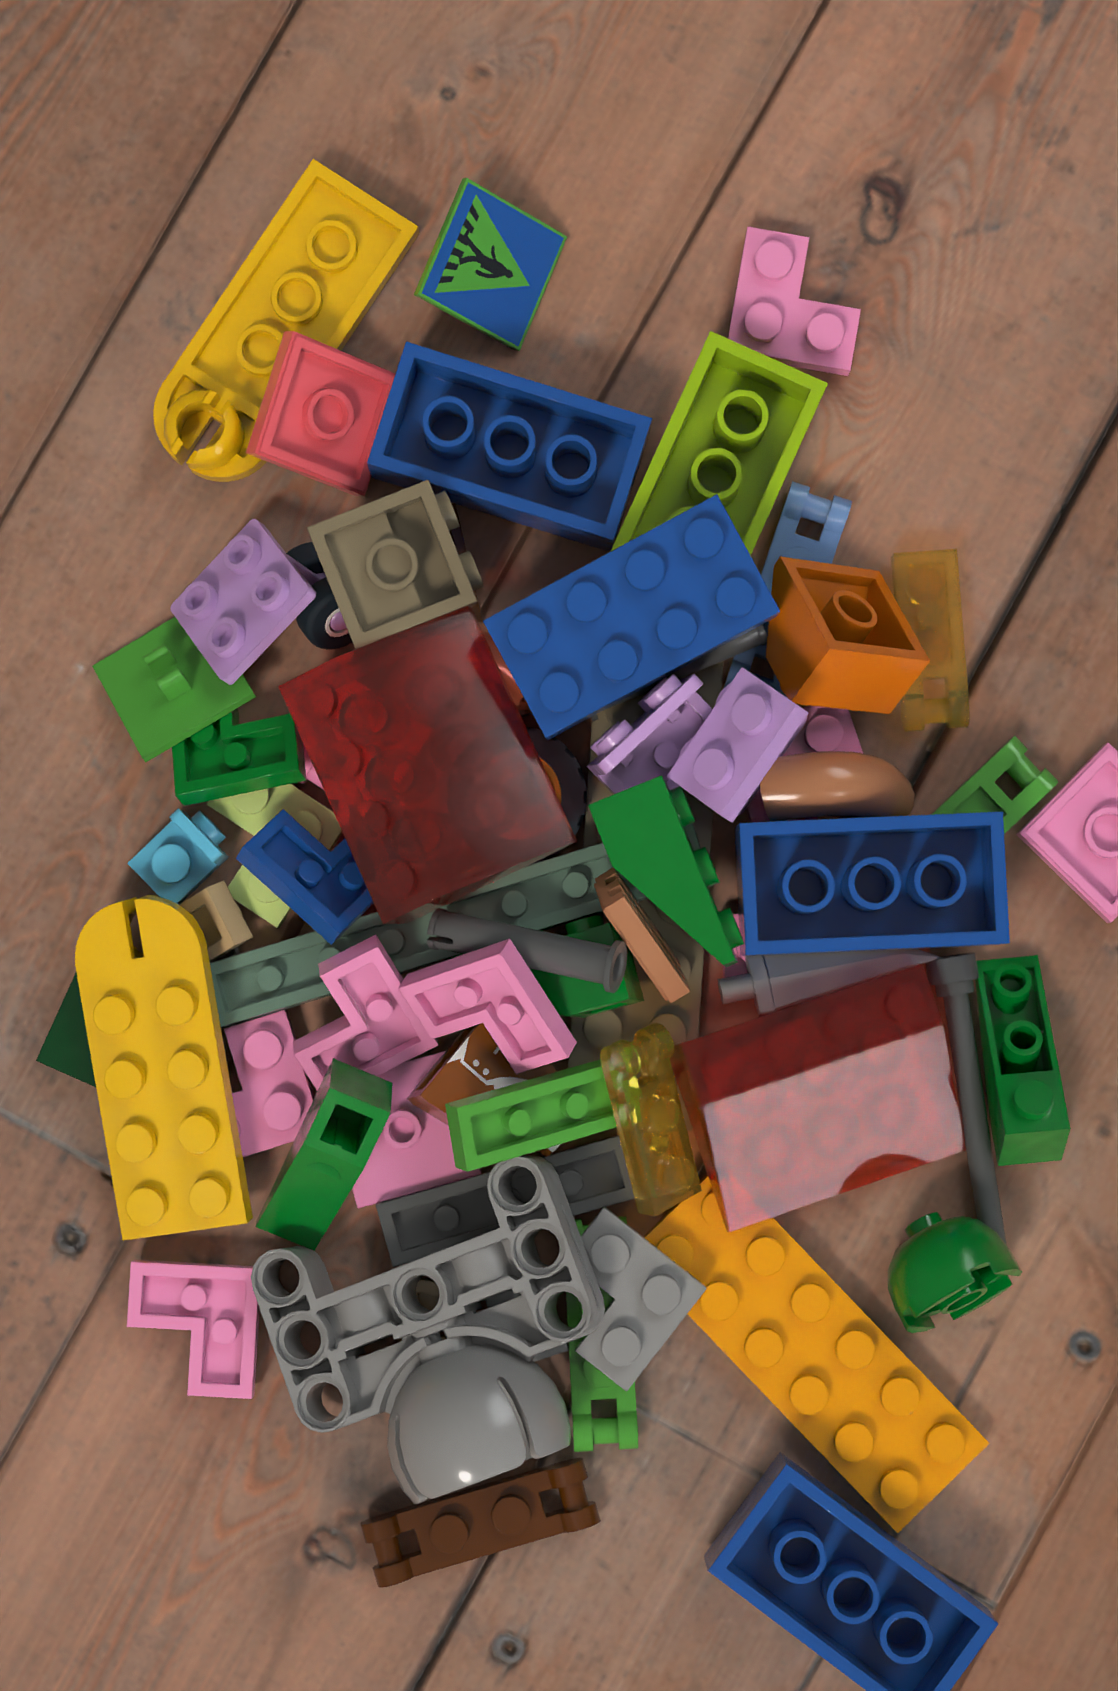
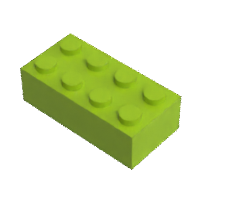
(727, 438)

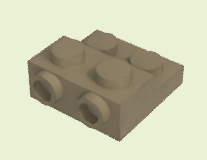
(395, 563)

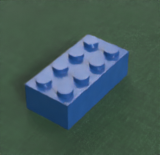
(509, 446)
(632, 617)
(872, 883)
(847, 1586)

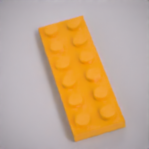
(819, 1358)

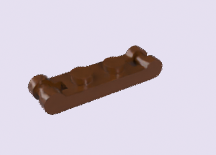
(480, 1521)

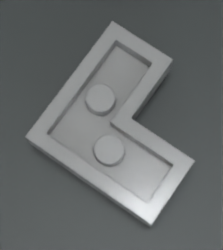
(648, 1300)

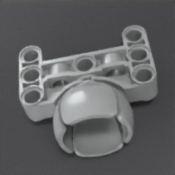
(453, 1403)

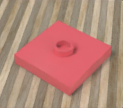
(321, 413)

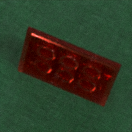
(427, 765)
(821, 1096)

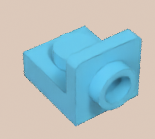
(180, 856)

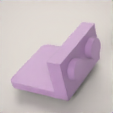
(653, 742)
(737, 745)

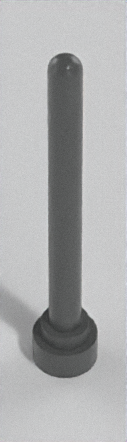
(953, 981)

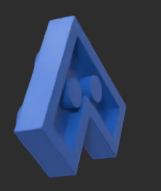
(306, 876)

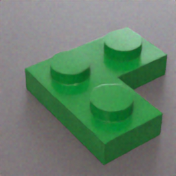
(237, 758)

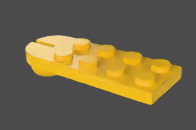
(307, 275)
(160, 1070)

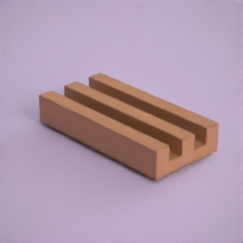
(640, 935)

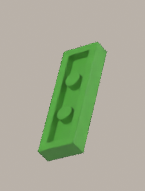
(529, 1116)

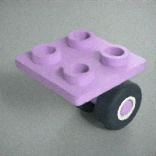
(253, 596)

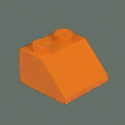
(840, 638)

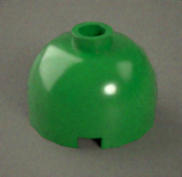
(947, 1269)

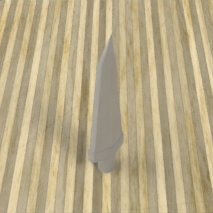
(796, 978)

